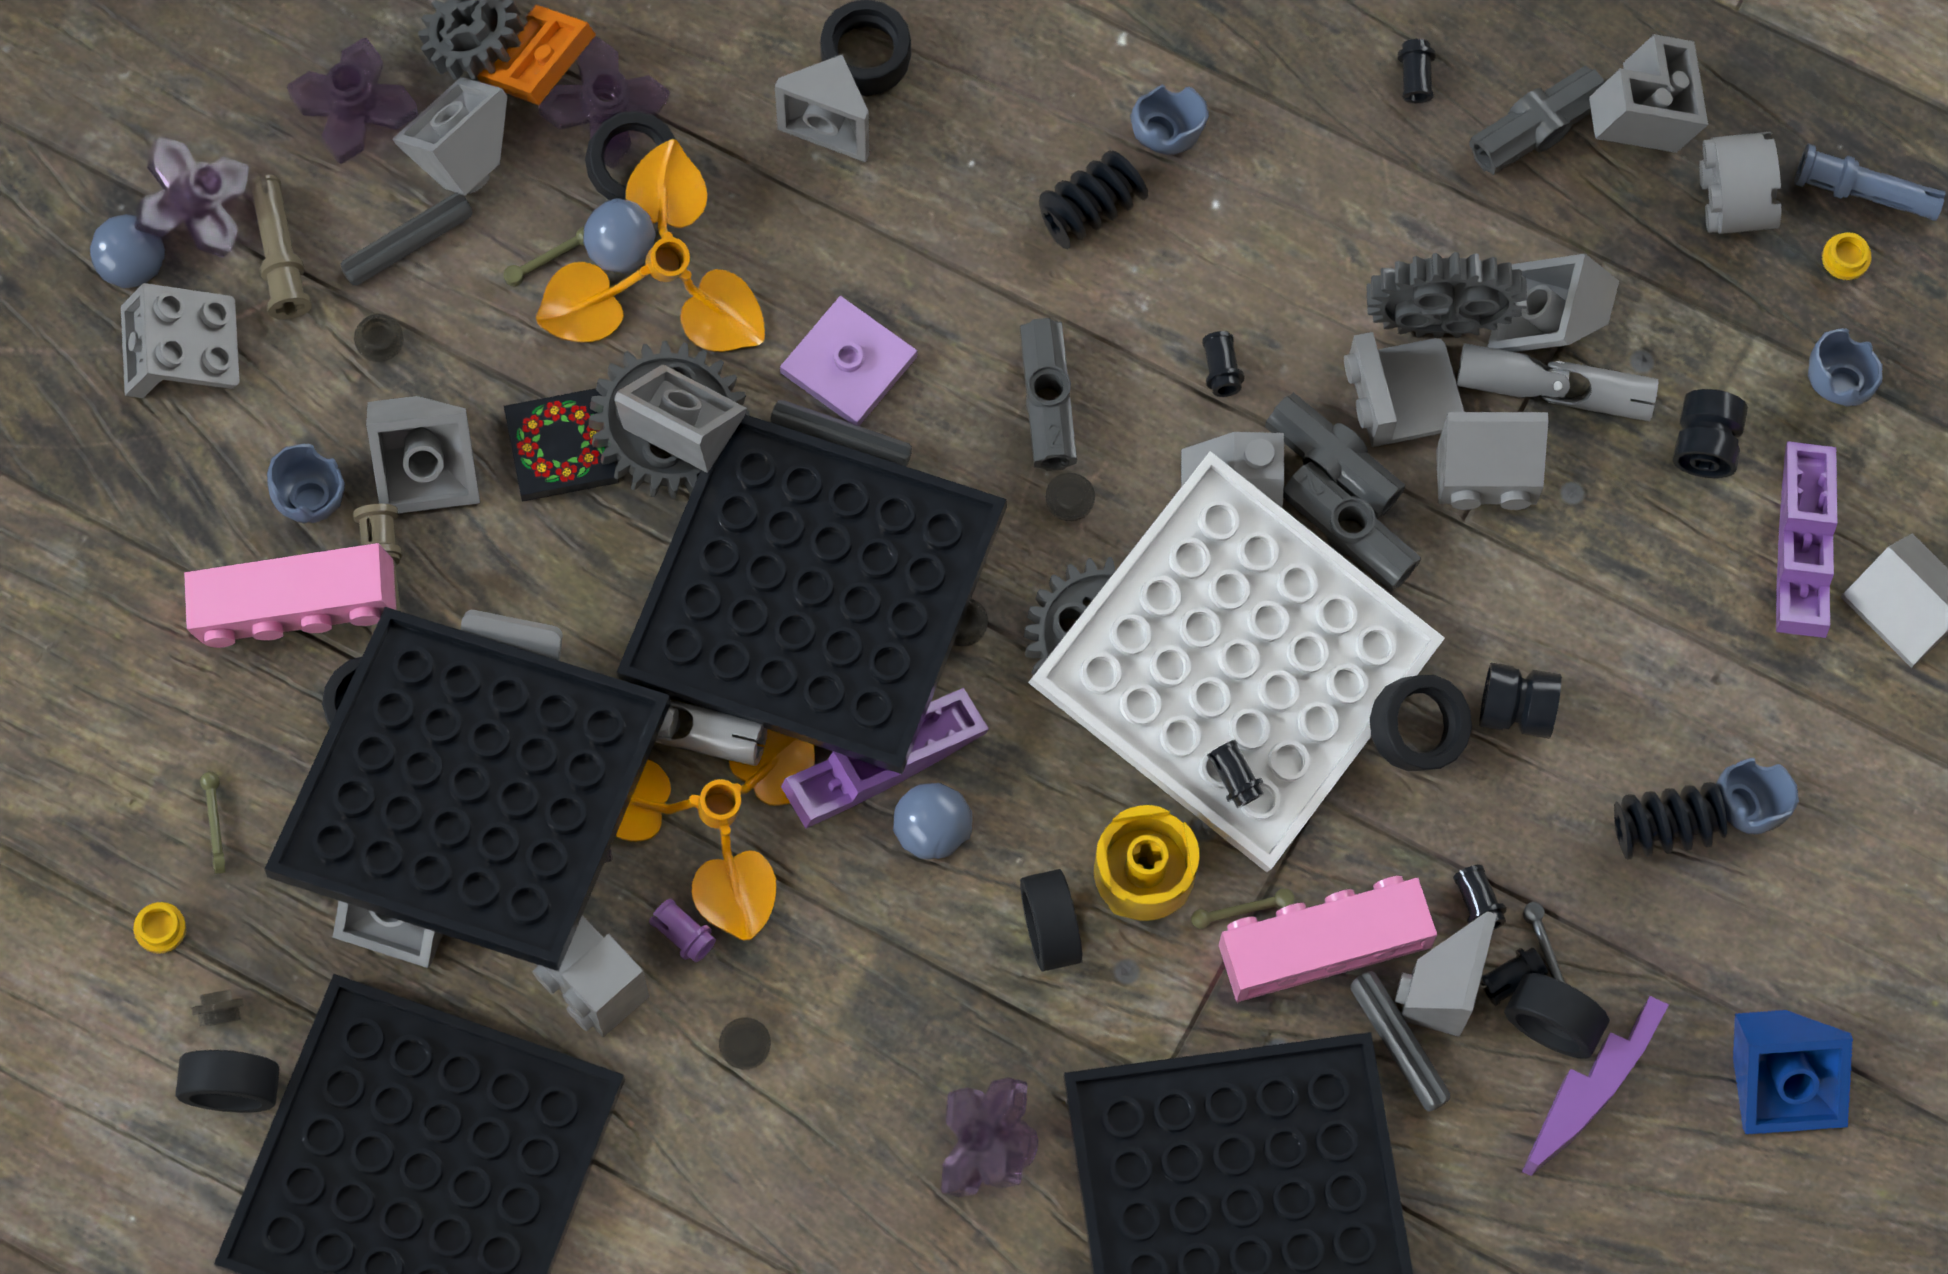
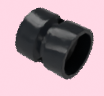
(1710, 433)
(1526, 701)

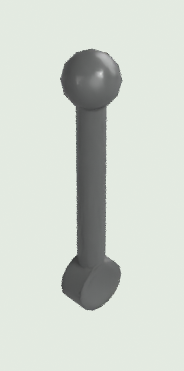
(1534, 914)

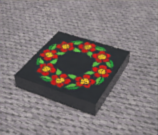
(555, 446)

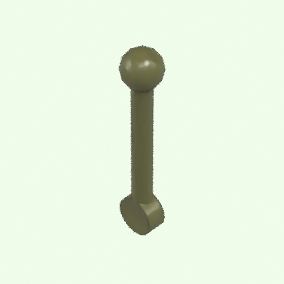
(515, 275)
(210, 782)
(1202, 918)

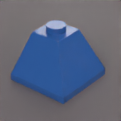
(1791, 1072)

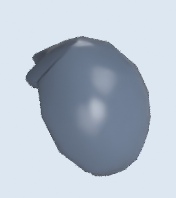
(1169, 120)
(619, 236)
(124, 253)
(1844, 369)
(305, 484)
(1757, 796)
(932, 821)

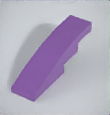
(1806, 539)
(846, 781)
(1584, 1097)

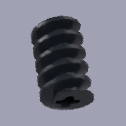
(1090, 194)
(1670, 818)

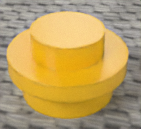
(1846, 256)
(159, 927)

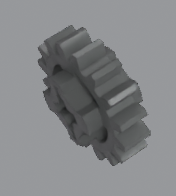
(470, 35)

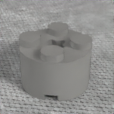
(1741, 183)

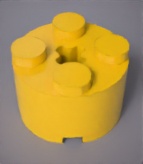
(1168, 846)

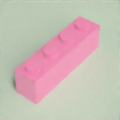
(289, 595)
(1326, 938)

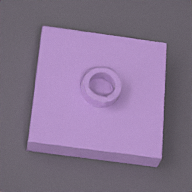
(848, 361)

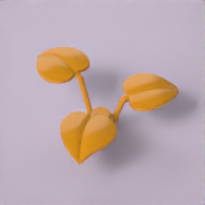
(723, 308)
(740, 889)

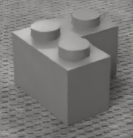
(1654, 98)
(596, 980)

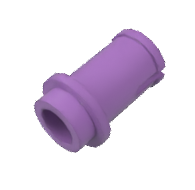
(683, 931)

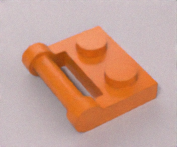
(545, 54)

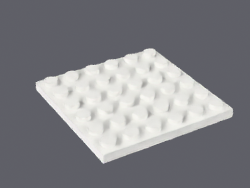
(1241, 632)

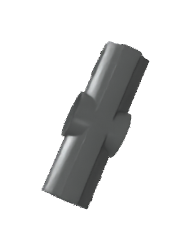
(1536, 121)
(1049, 419)
(1336, 453)
(1373, 547)

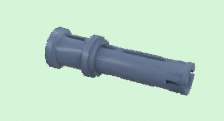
(1848, 178)

